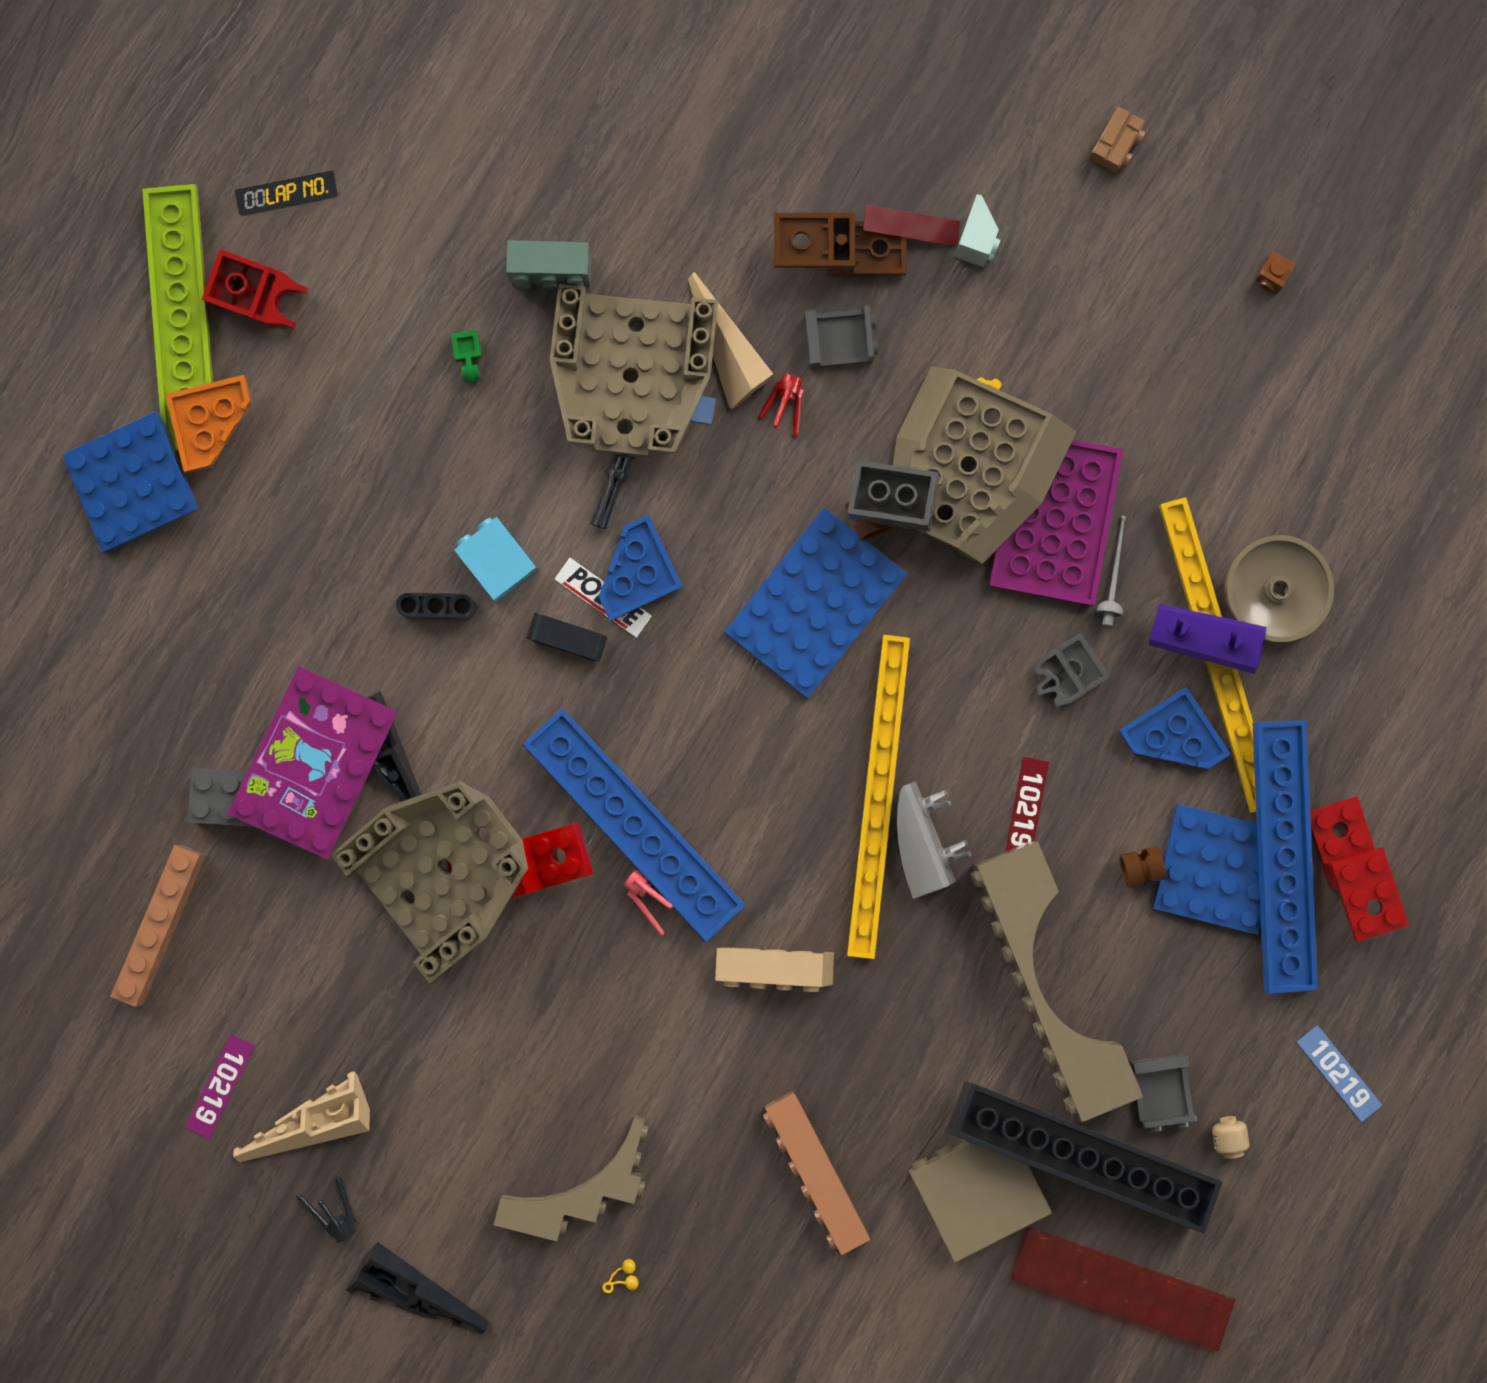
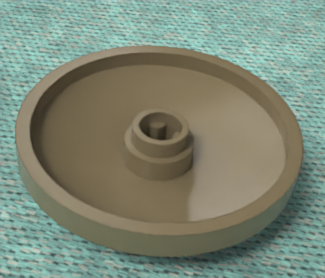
(1280, 586)

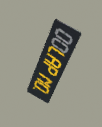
(286, 192)

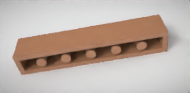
(158, 925)
(817, 1173)

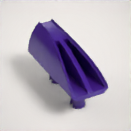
(1209, 638)

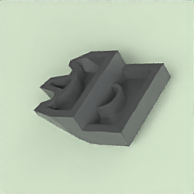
(1071, 670)

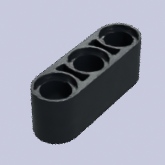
(423, 603)
(566, 637)

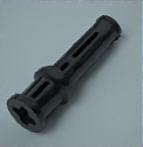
(617, 471)

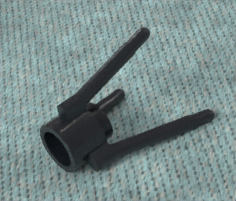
(339, 1226)

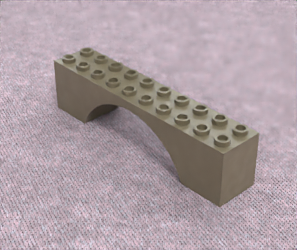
(1088, 1070)

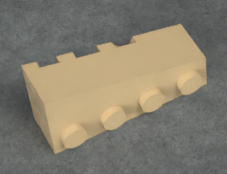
(774, 967)

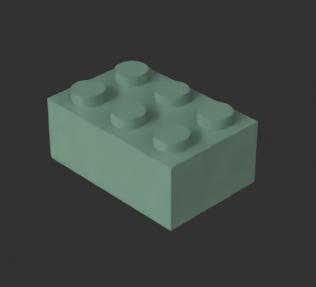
(548, 264)

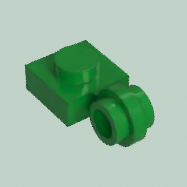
(467, 348)

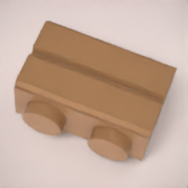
(1117, 139)

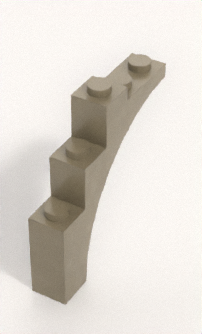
(545, 1215)

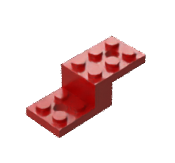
(542, 861)
(1357, 869)

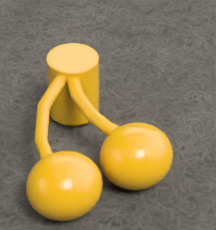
(631, 1281)

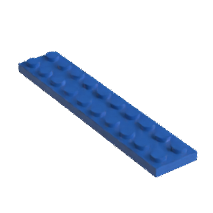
(633, 825)
(1285, 856)

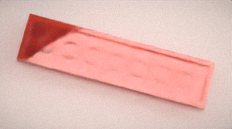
(1123, 1288)

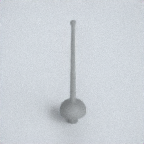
(1111, 609)

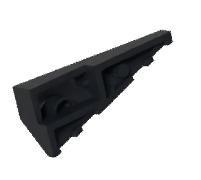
(392, 763)
(393, 1279)

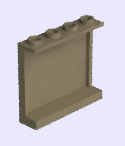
(977, 1196)

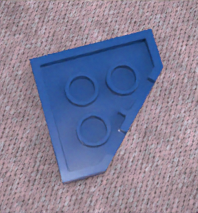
(638, 571)
(1176, 733)

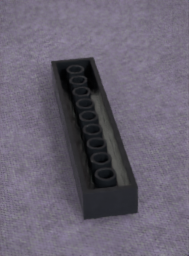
(1084, 1157)

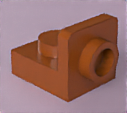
(1274, 273)

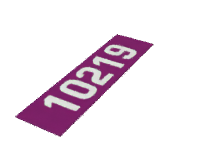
(219, 1086)

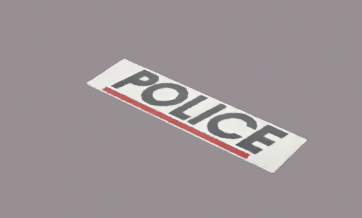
(588, 588)

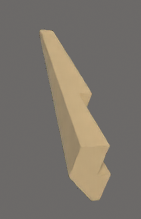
(736, 360)
(332, 1116)

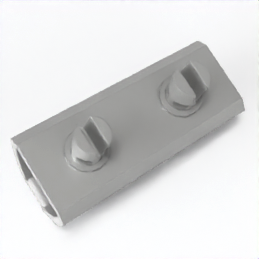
(921, 851)

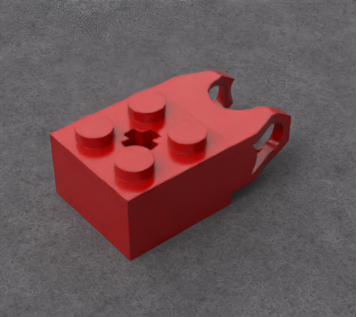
(260, 292)

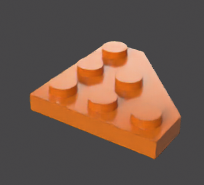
(206, 419)

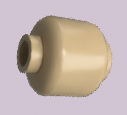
(1230, 1137)

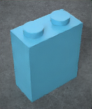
(495, 558)

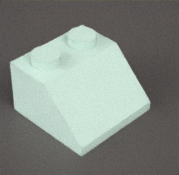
(979, 235)

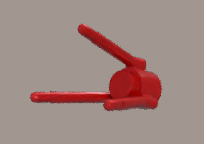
(789, 390)

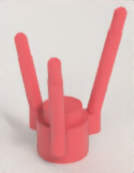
(639, 885)

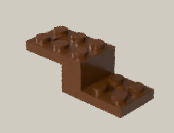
(837, 245)

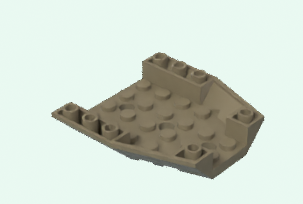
(597, 348)
(1012, 457)
(405, 852)

